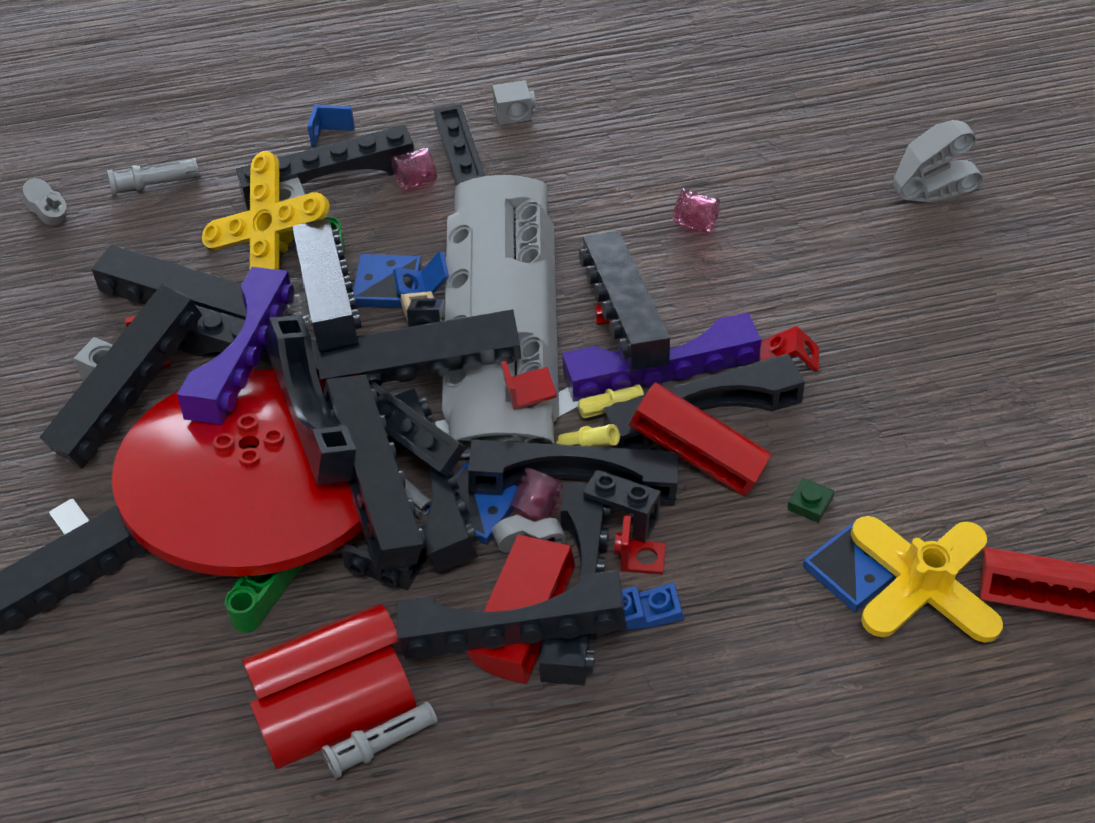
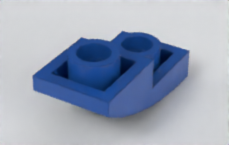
(652, 606)

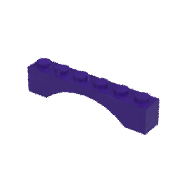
(724, 345)
(213, 388)

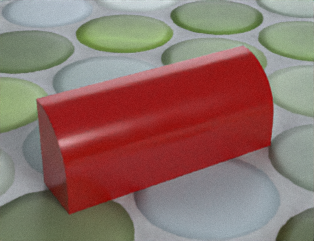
(700, 439)
(531, 575)
(1037, 582)
(319, 650)
(333, 706)

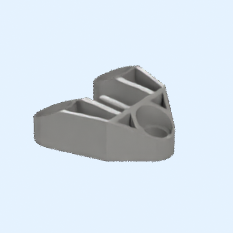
(927, 167)

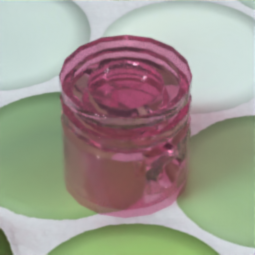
(414, 168)
(696, 210)
(536, 495)

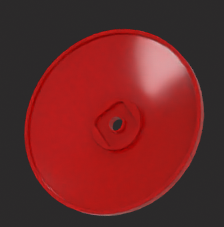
(227, 508)

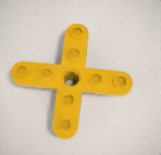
(268, 221)
(925, 575)

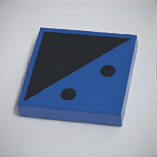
(375, 279)
(483, 509)
(848, 570)

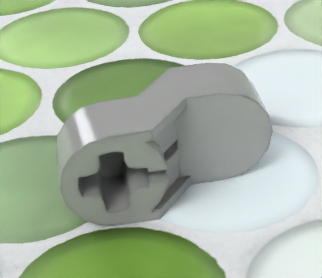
(44, 201)
(508, 529)

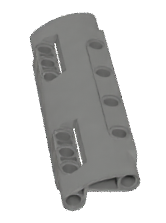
(490, 280)

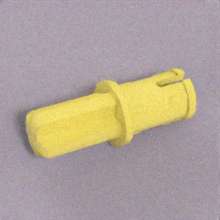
(594, 405)
(588, 436)

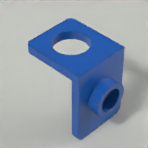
(331, 118)
(427, 280)

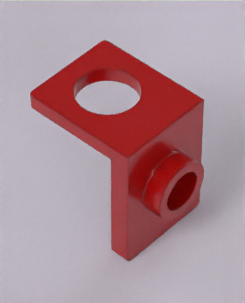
(791, 343)
(528, 387)
(630, 548)

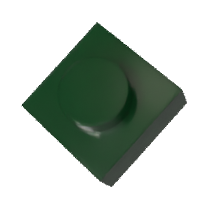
(810, 500)

